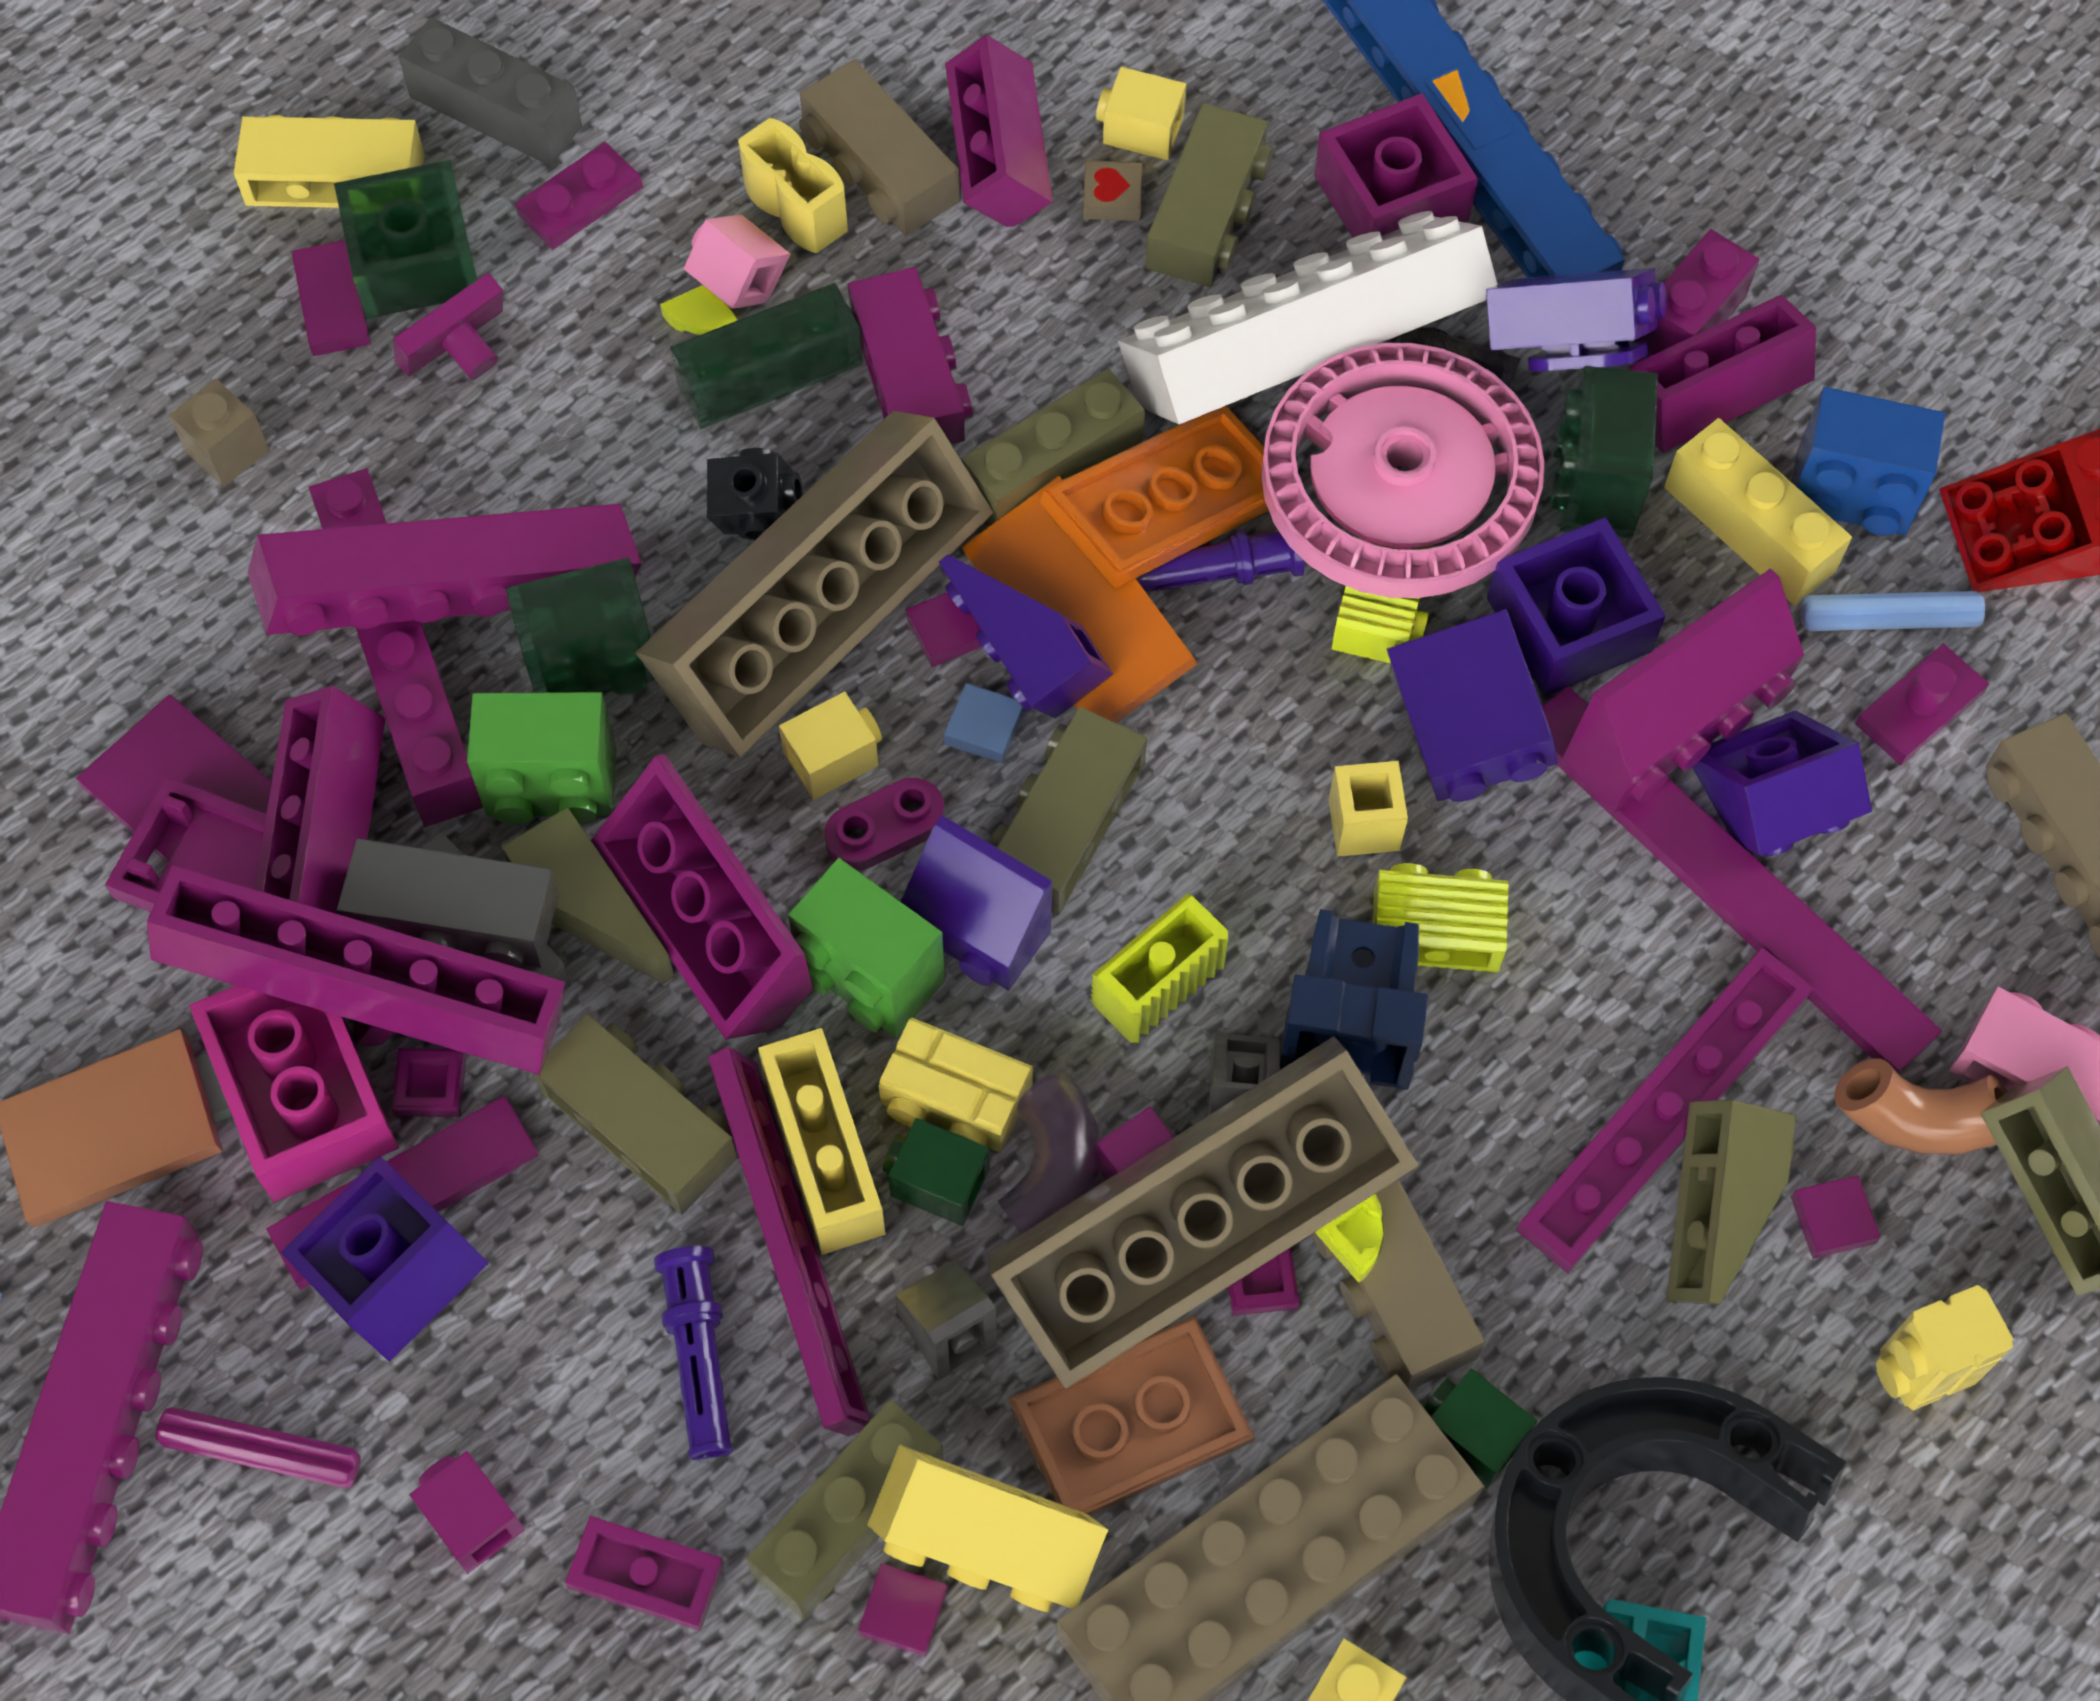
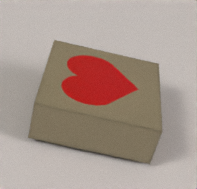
(1112, 190)

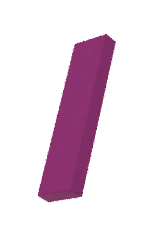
(439, 1167)

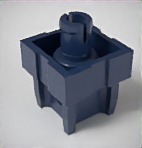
(1361, 994)

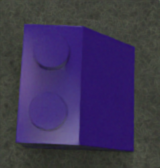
(1784, 782)
(983, 902)
(384, 1258)

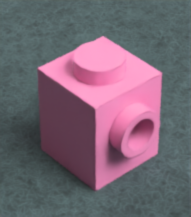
(736, 260)

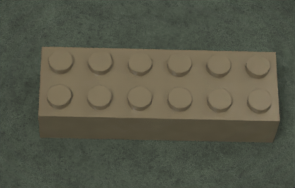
(815, 582)
(1200, 1212)
(1273, 1555)

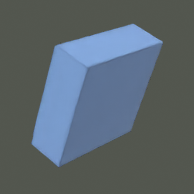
(983, 723)

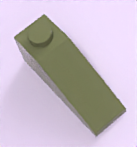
(590, 896)
(1728, 1186)

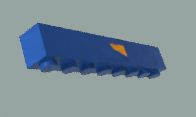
(1518, 183)

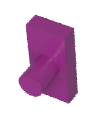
(453, 330)
(1922, 704)

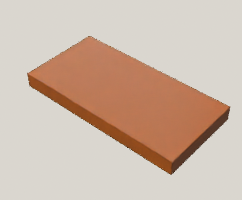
(1162, 496)
(1124, 624)

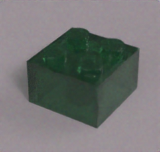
(406, 238)
(1605, 449)
(582, 630)

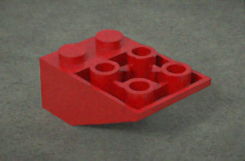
(2030, 517)

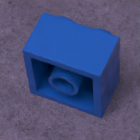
(1868, 459)

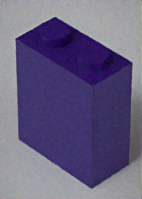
(1473, 707)

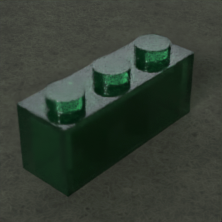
(767, 355)

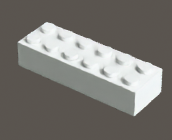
(1307, 316)

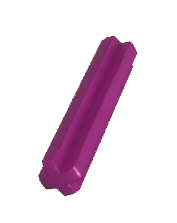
(258, 1447)

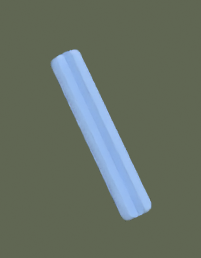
(1892, 611)

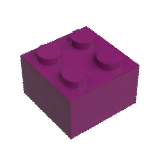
(1392, 168)

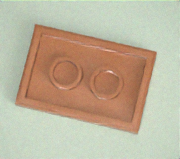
(107, 1128)
(1132, 1420)

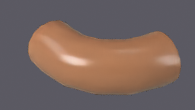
(1915, 1115)

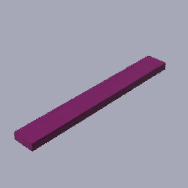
(1762, 909)

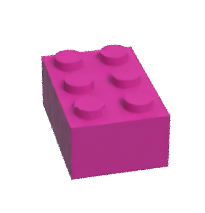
(292, 1088)

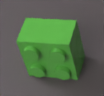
(542, 755)
(868, 949)

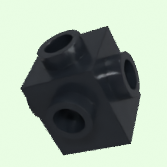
(750, 491)

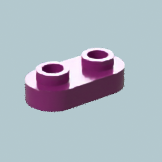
(887, 824)

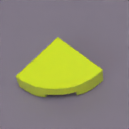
(697, 311)
(1356, 1237)

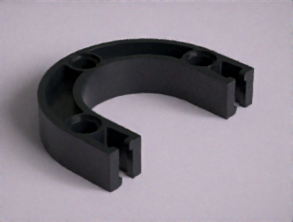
(1611, 1434)

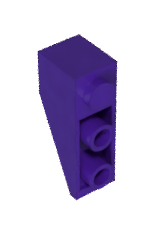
(1042, 650)

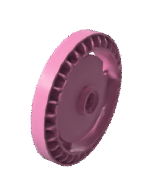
(1415, 412)

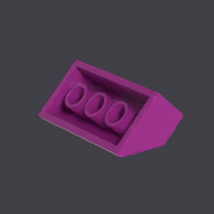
(1687, 695)
(703, 905)

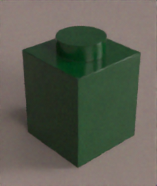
(936, 1170)
(1479, 1423)

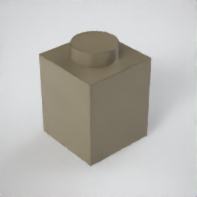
(219, 432)

